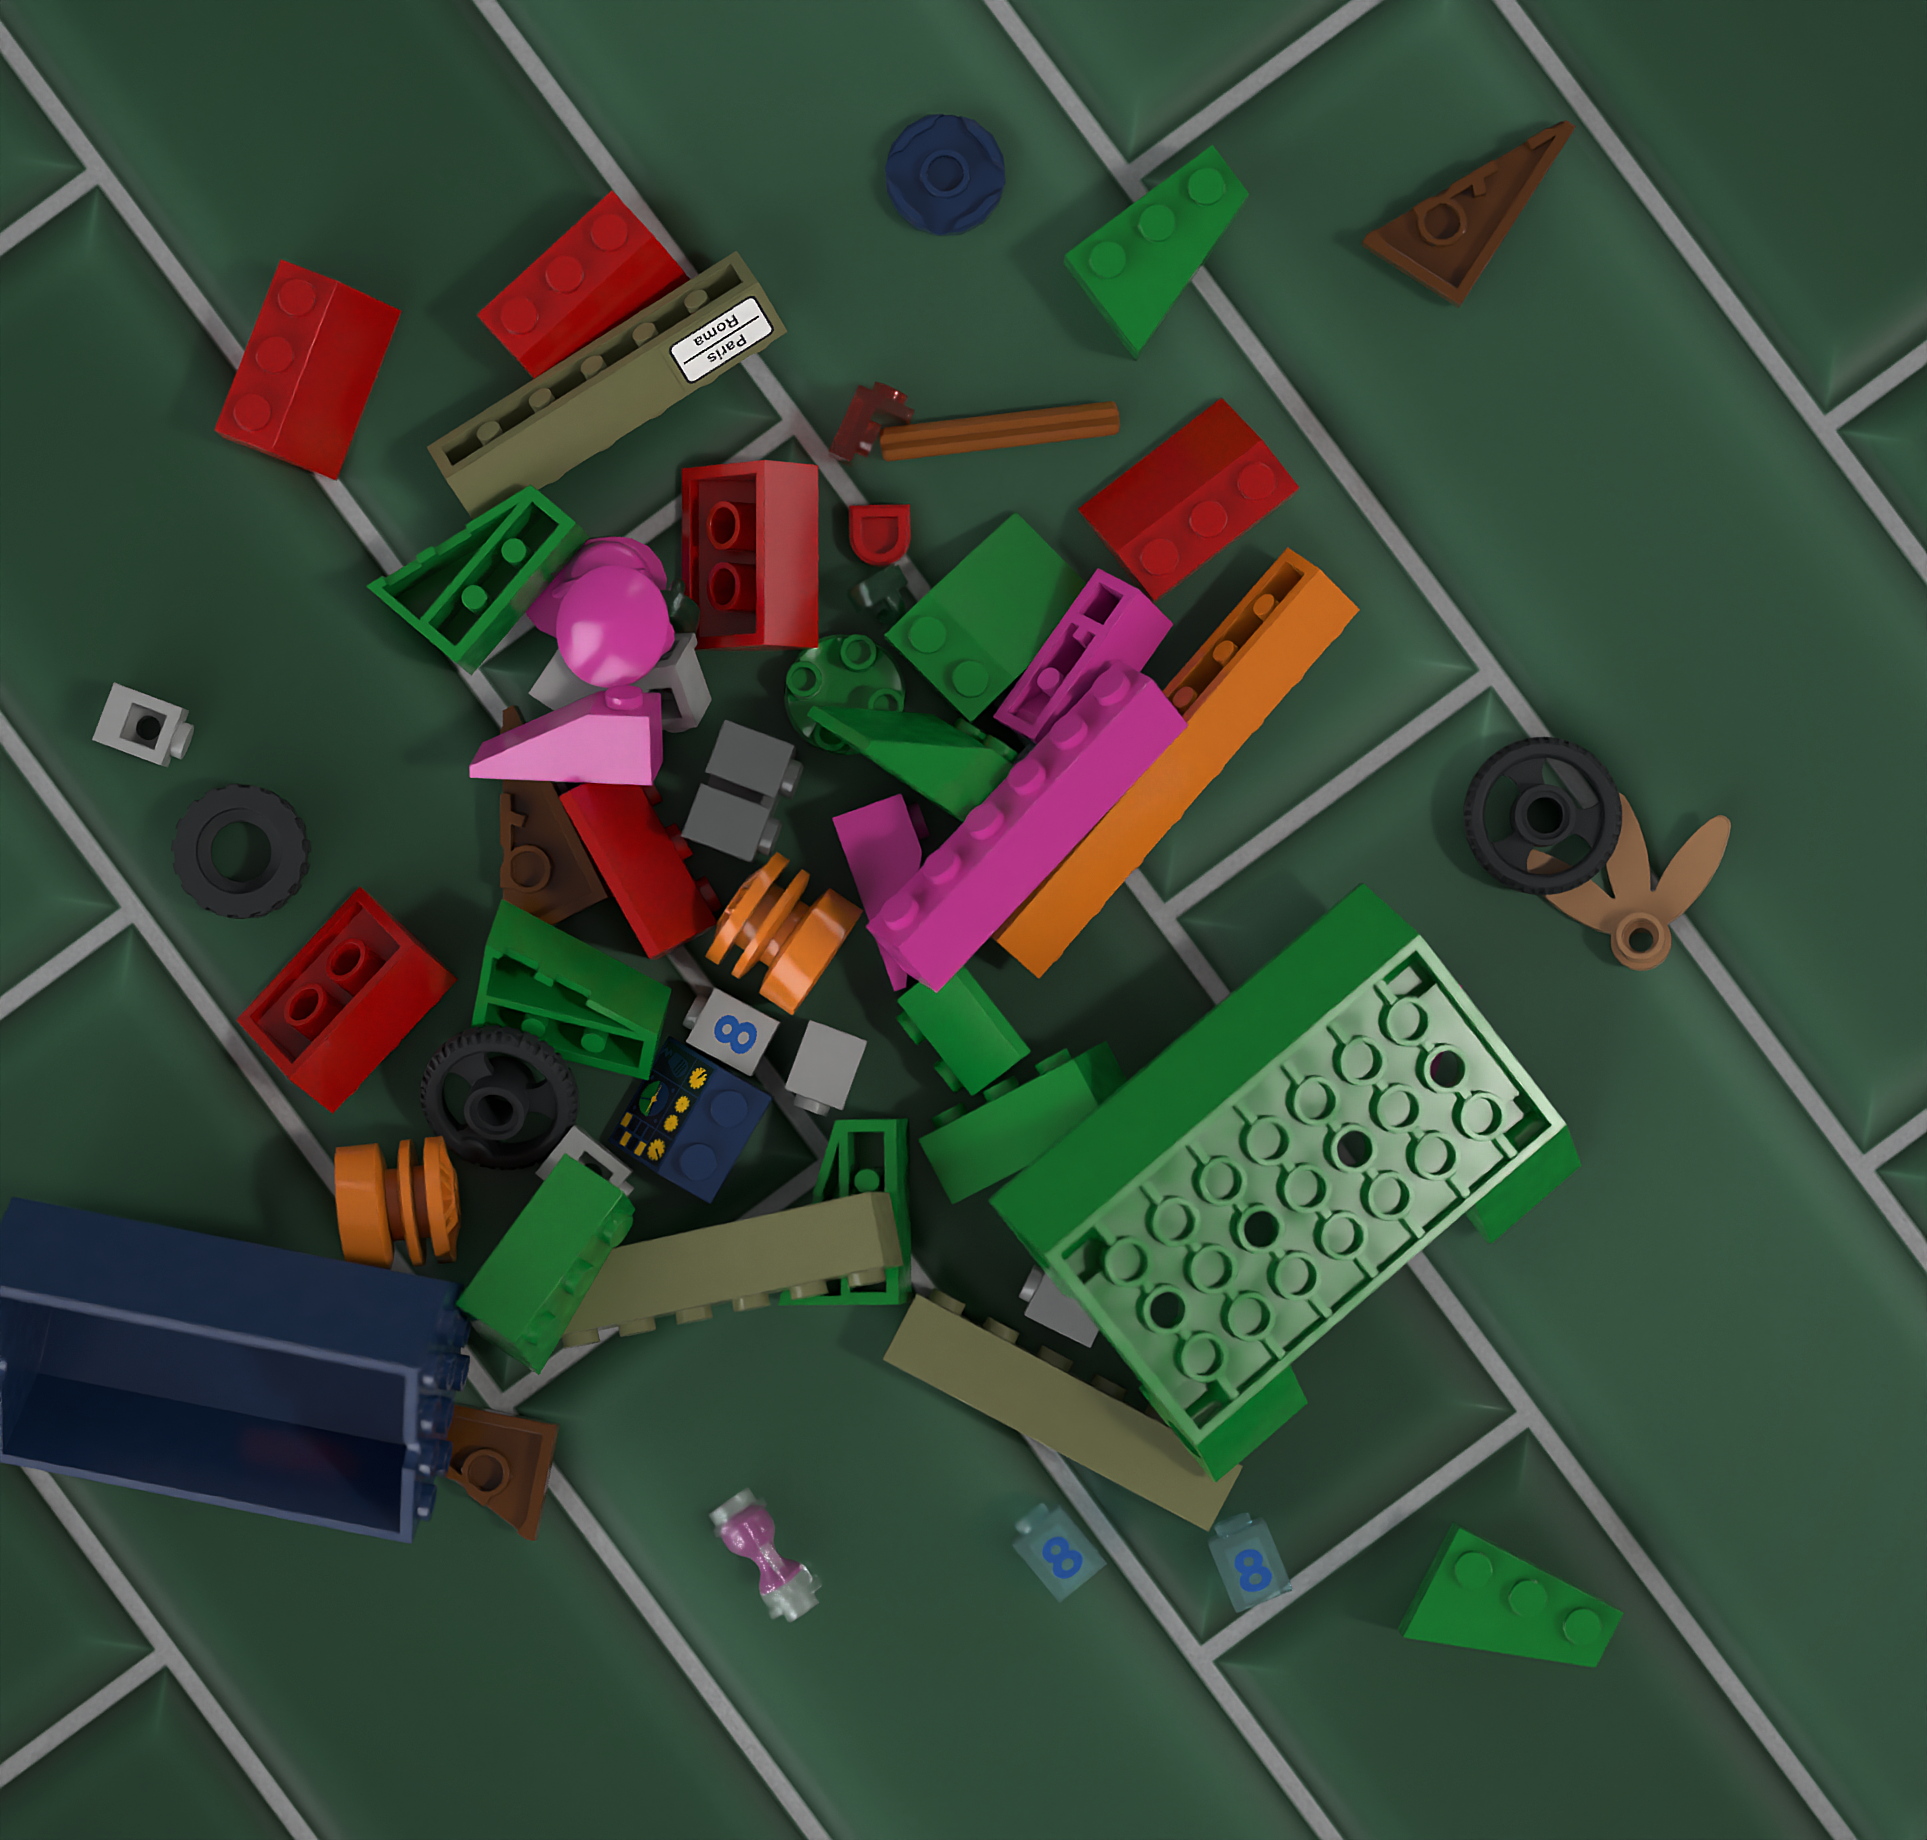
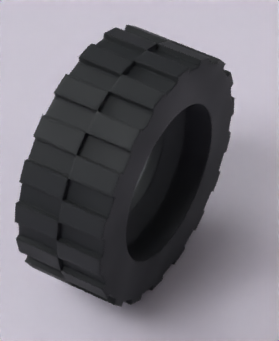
(194, 848)

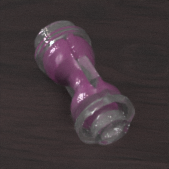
(750, 1533)

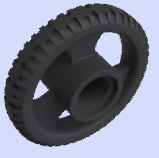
(1523, 764)
(493, 1119)

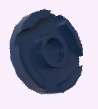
(945, 174)

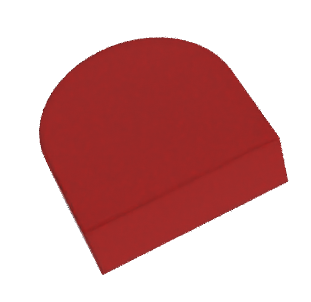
(880, 533)

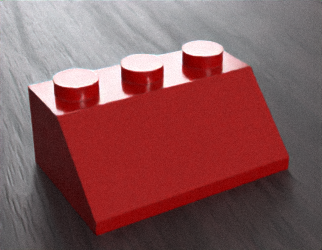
(582, 287)
(308, 370)
(1188, 500)
(752, 554)
(643, 864)
(346, 1000)

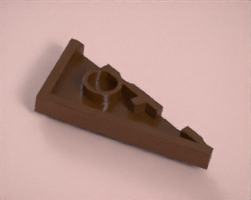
(1457, 231)
(543, 854)
(503, 1463)

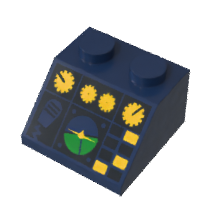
(690, 1120)

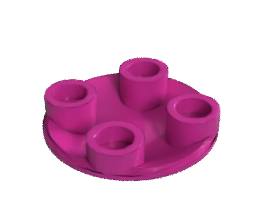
(613, 626)

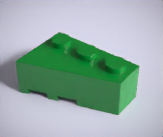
(1156, 246)
(484, 577)
(569, 995)
(1018, 1120)
(860, 1160)
(547, 1263)
(1507, 1605)

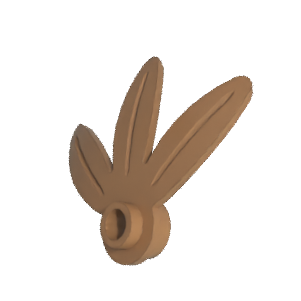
(1635, 906)

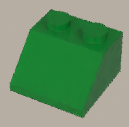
(963, 1029)

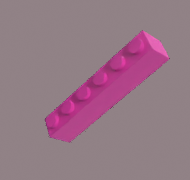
(1027, 825)

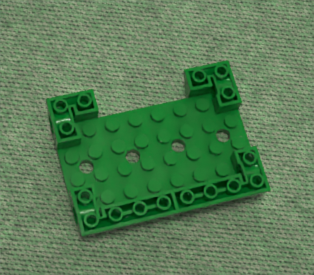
(1251, 1122)

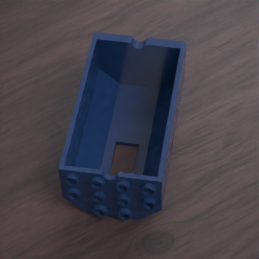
(226, 1370)

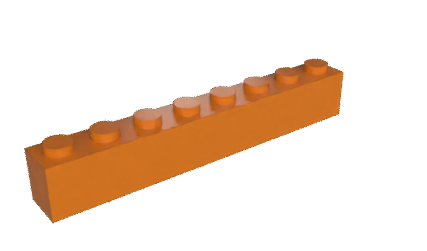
(1223, 699)

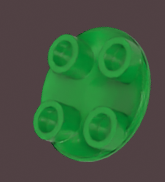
(841, 673)

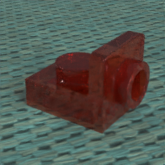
(858, 429)

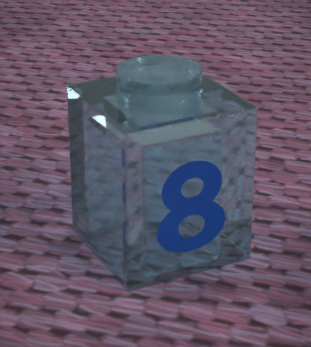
(1057, 1549)
(1248, 1561)

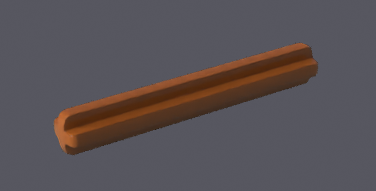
(999, 431)

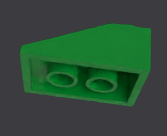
(987, 618)
(939, 761)

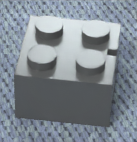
(743, 793)

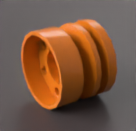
(783, 932)
(397, 1203)

